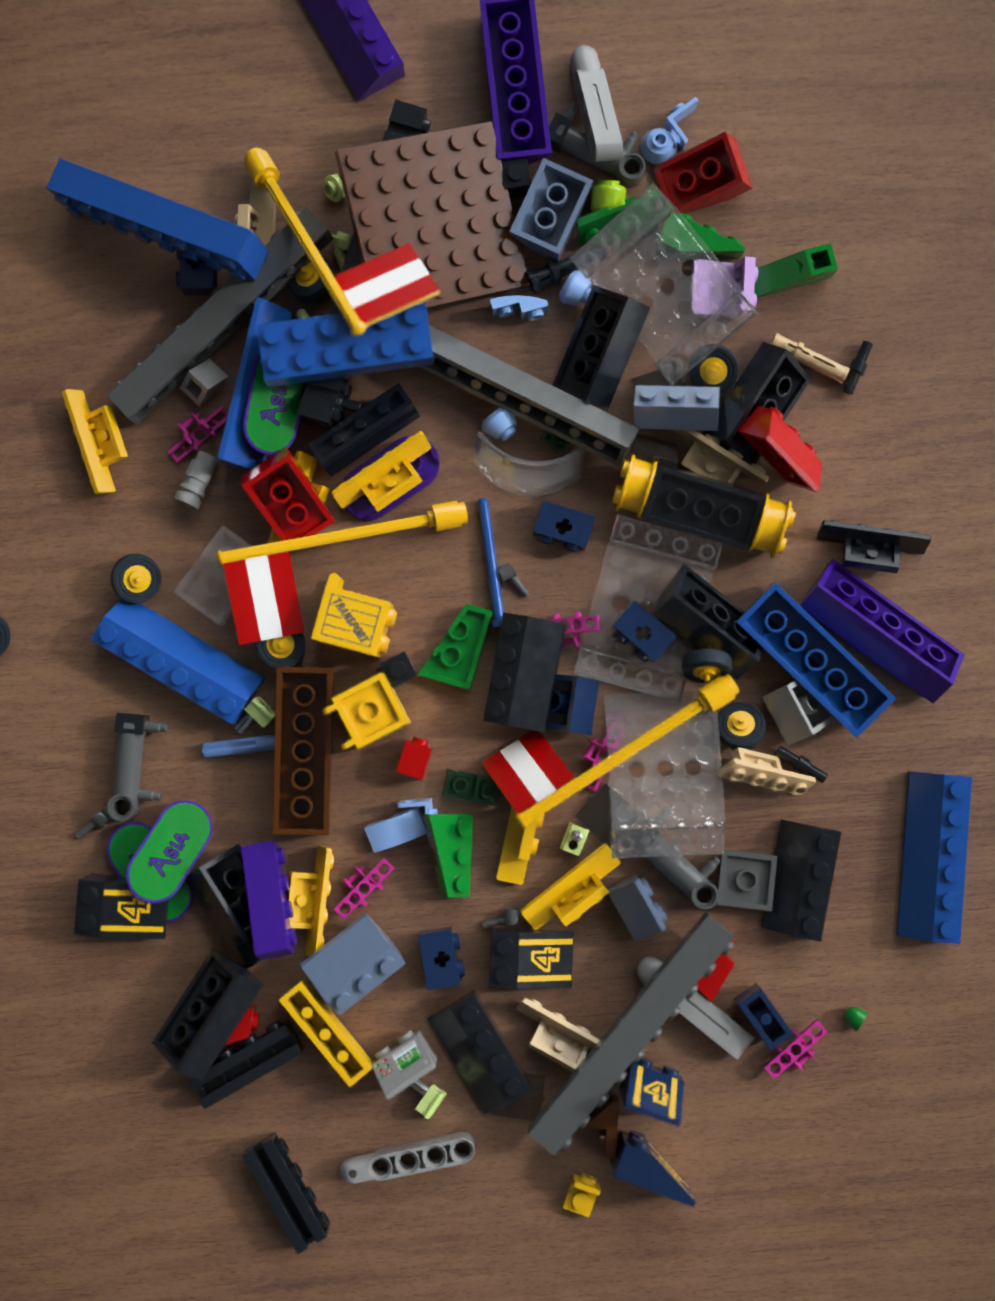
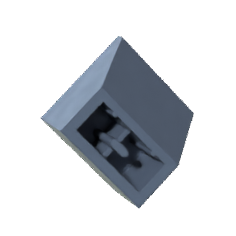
(636, 908)

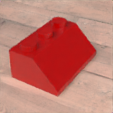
(783, 448)

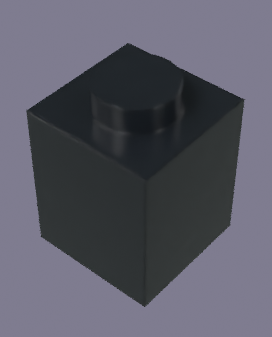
(516, 177)
(399, 670)

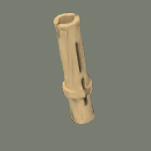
(812, 359)

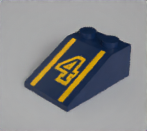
(653, 1091)
(644, 1166)

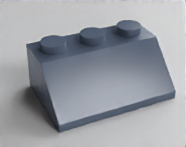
(551, 209)
(676, 407)
(353, 963)

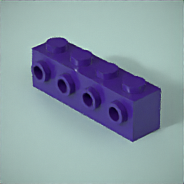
(268, 900)

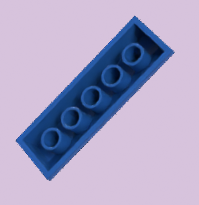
(234, 448)
(178, 659)
(815, 659)
(934, 857)

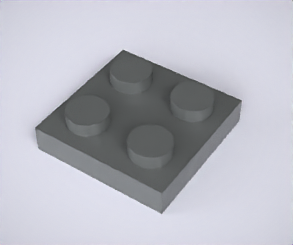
(746, 880)

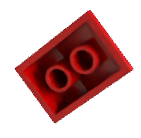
(704, 174)
(286, 497)

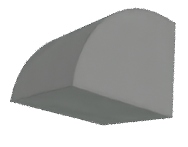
(203, 382)

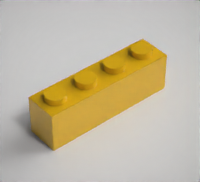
(326, 1032)

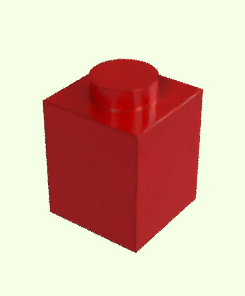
(415, 758)

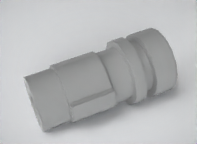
(198, 477)

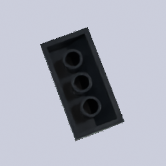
(601, 346)
(768, 381)
(706, 619)
(524, 672)
(802, 879)
(224, 899)
(206, 1015)
(480, 1053)

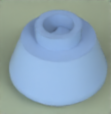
(653, 147)
(575, 290)
(500, 424)

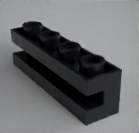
(364, 430)
(248, 1062)
(286, 1192)

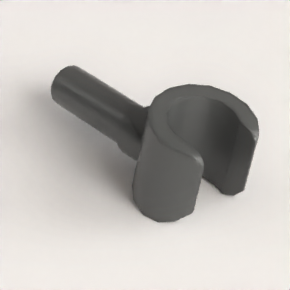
(508, 572)
(100, 819)
(511, 917)

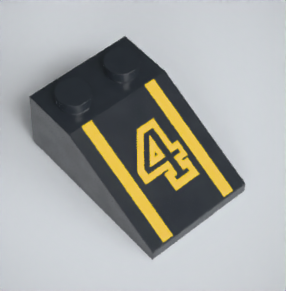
(110, 910)
(531, 958)

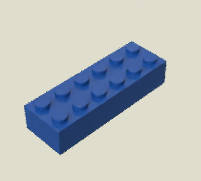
(327, 350)

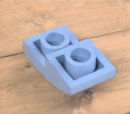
(528, 306)
(396, 830)

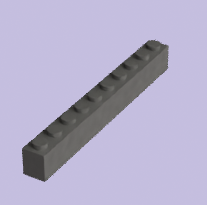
(214, 322)
(530, 398)
(630, 1034)

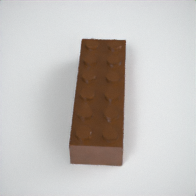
(303, 751)

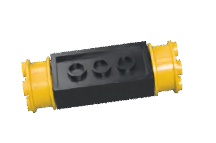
(703, 506)

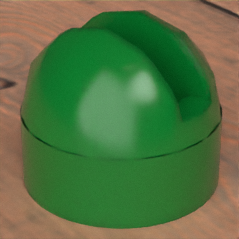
(854, 1017)

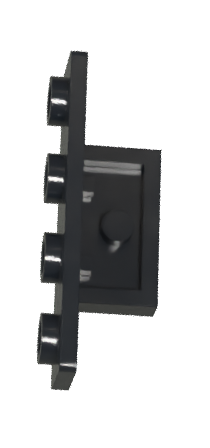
(872, 546)

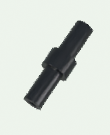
(857, 367)
(801, 764)

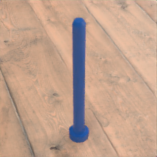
(491, 563)

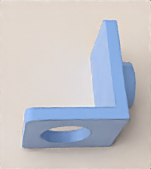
(677, 114)
(427, 802)

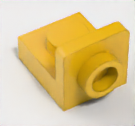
(582, 1194)

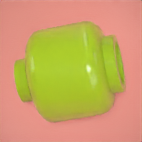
(607, 194)

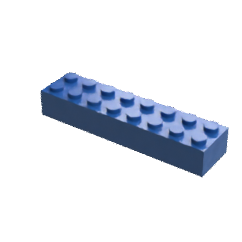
(158, 220)

